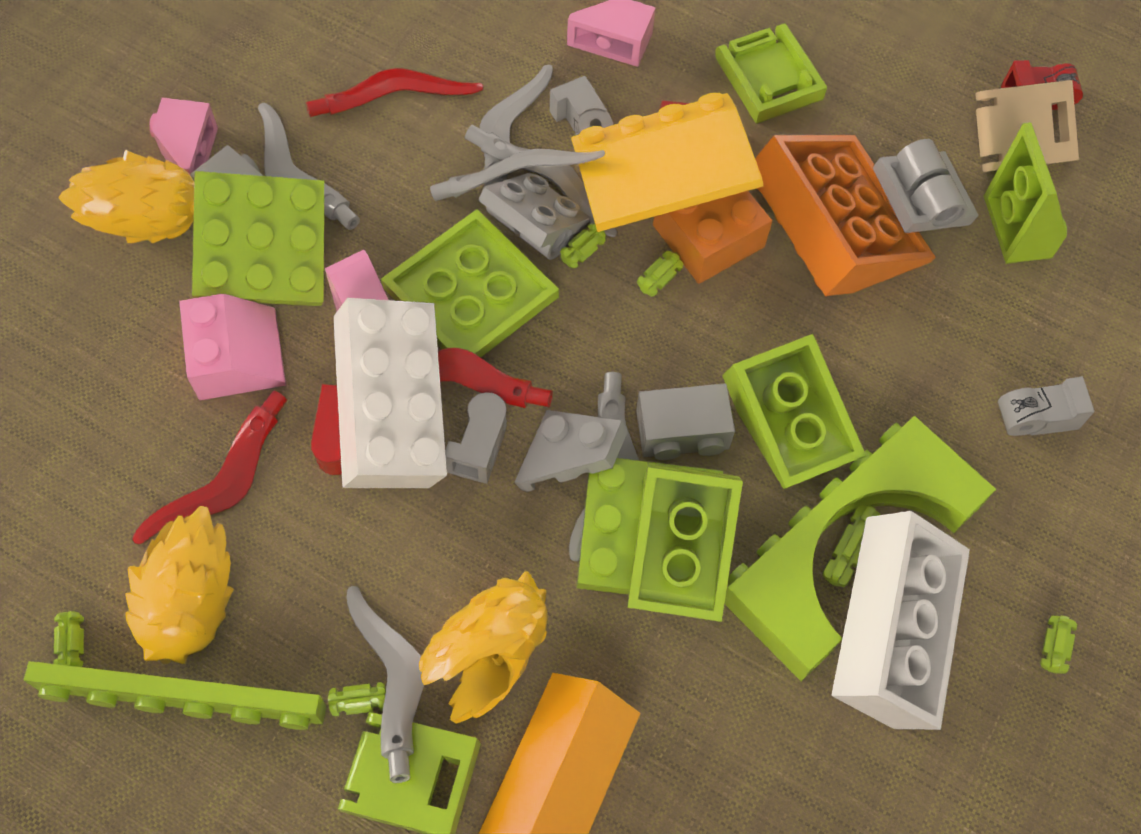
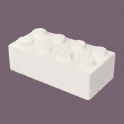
(389, 394)
(902, 622)

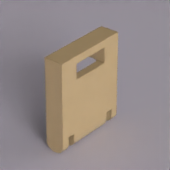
(1026, 104)

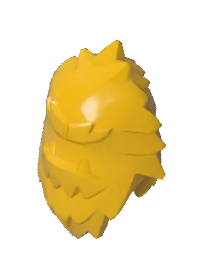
(133, 198)
(180, 589)
(489, 644)

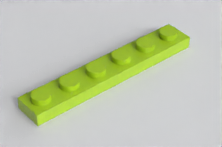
(196, 698)

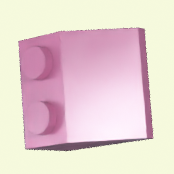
(230, 346)

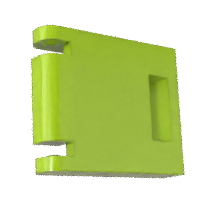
(765, 69)
(409, 802)

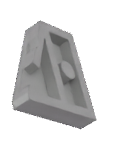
(569, 447)

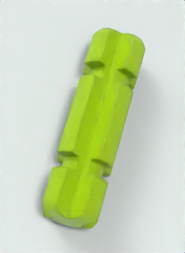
(847, 551)

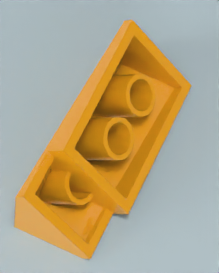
(563, 760)

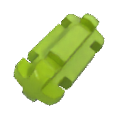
(582, 246)
(660, 273)
(69, 639)
(1058, 644)
(356, 699)

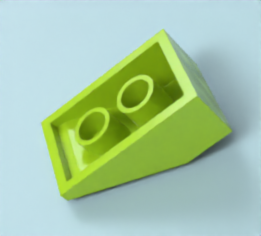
(1025, 203)
(794, 411)
(684, 542)

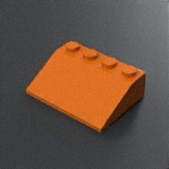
(837, 212)

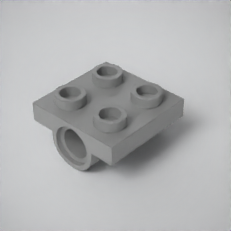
(924, 188)
(535, 212)

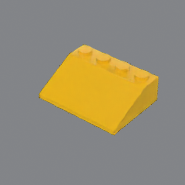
(666, 161)

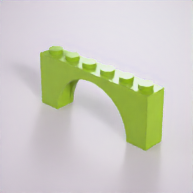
(778, 590)

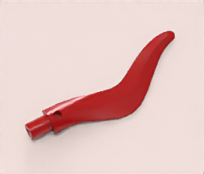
(385, 83)
(477, 374)
(232, 480)

